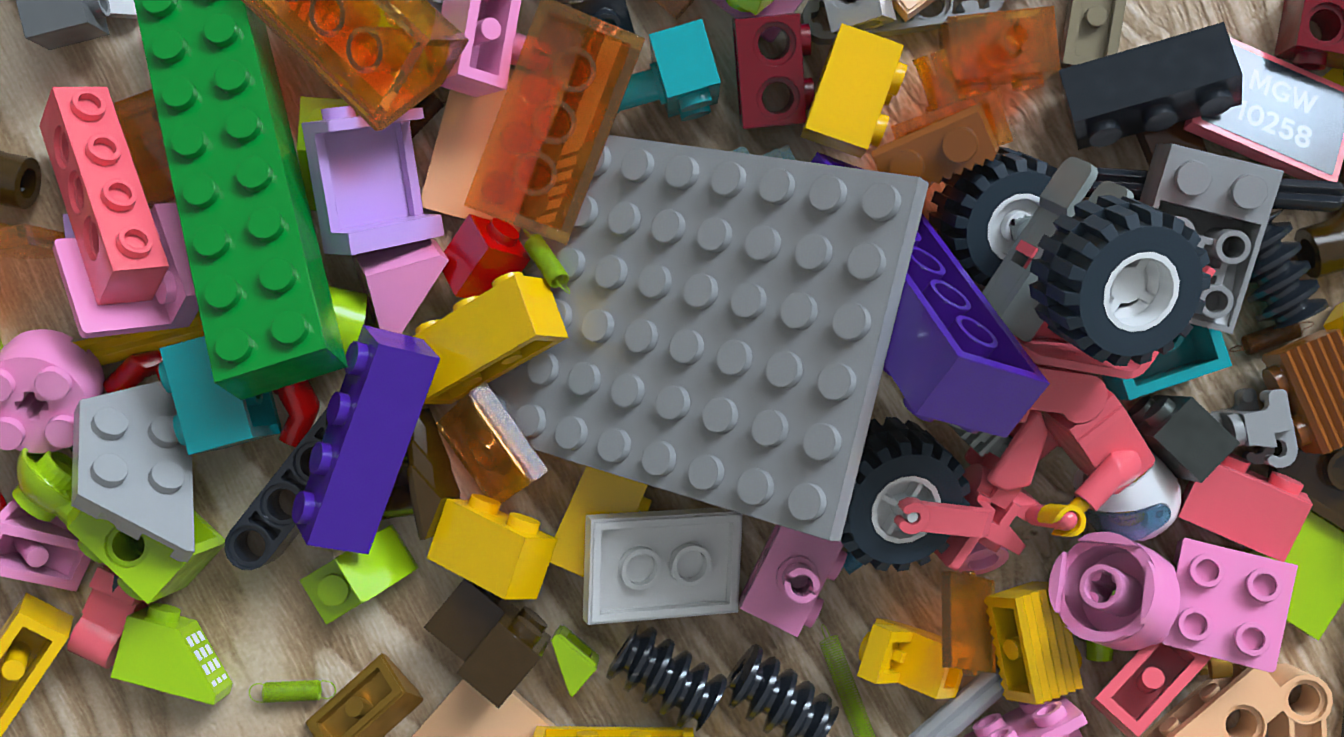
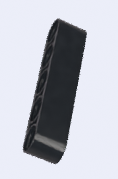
(265, 512)

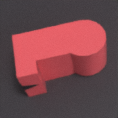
(103, 619)

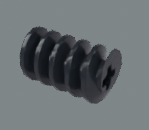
(1280, 278)
(668, 677)
(779, 697)

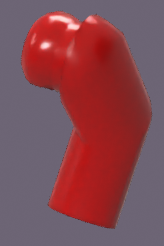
(134, 371)
(302, 408)

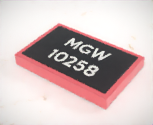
(1284, 120)

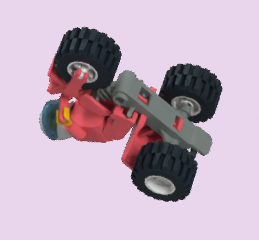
(1083, 294)

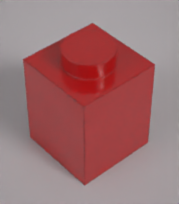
(481, 254)

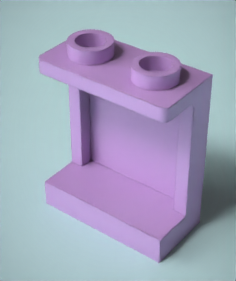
(366, 183)

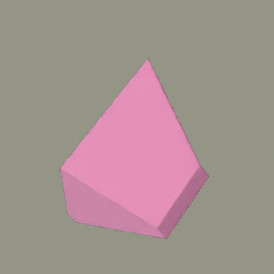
(398, 280)
(39, 550)

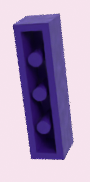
(364, 440)

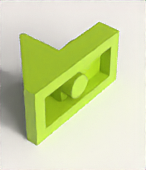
(358, 576)

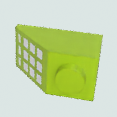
(170, 656)

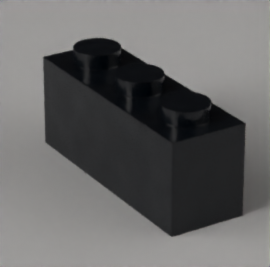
(1152, 86)

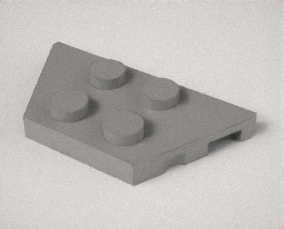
(134, 466)

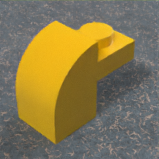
(907, 657)

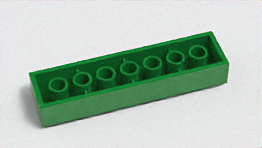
(239, 196)

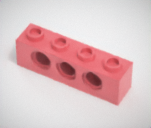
(103, 195)

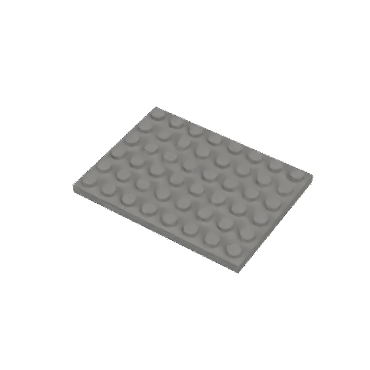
(723, 327)

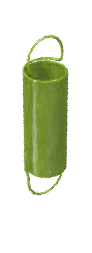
(546, 261)
(292, 691)

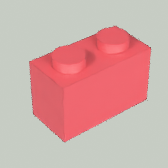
(1248, 507)
(1147, 686)

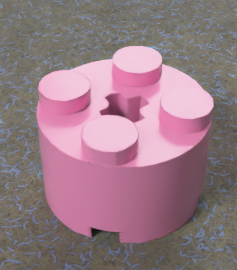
(40, 388)
(1143, 599)

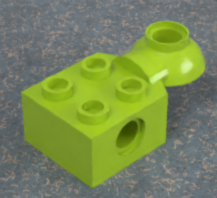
(142, 564)

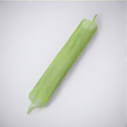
(852, 699)

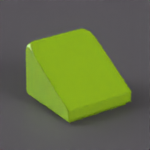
(574, 658)

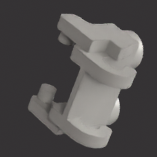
(1261, 426)

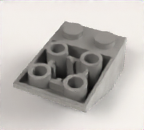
(1227, 208)

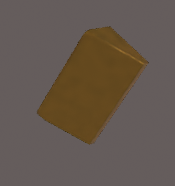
(368, 703)

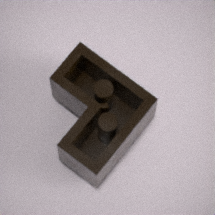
(491, 639)

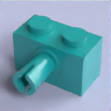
(680, 73)

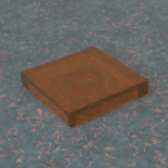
(490, 445)

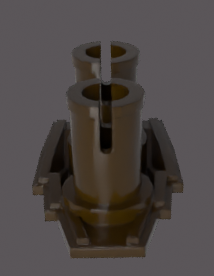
(428, 479)

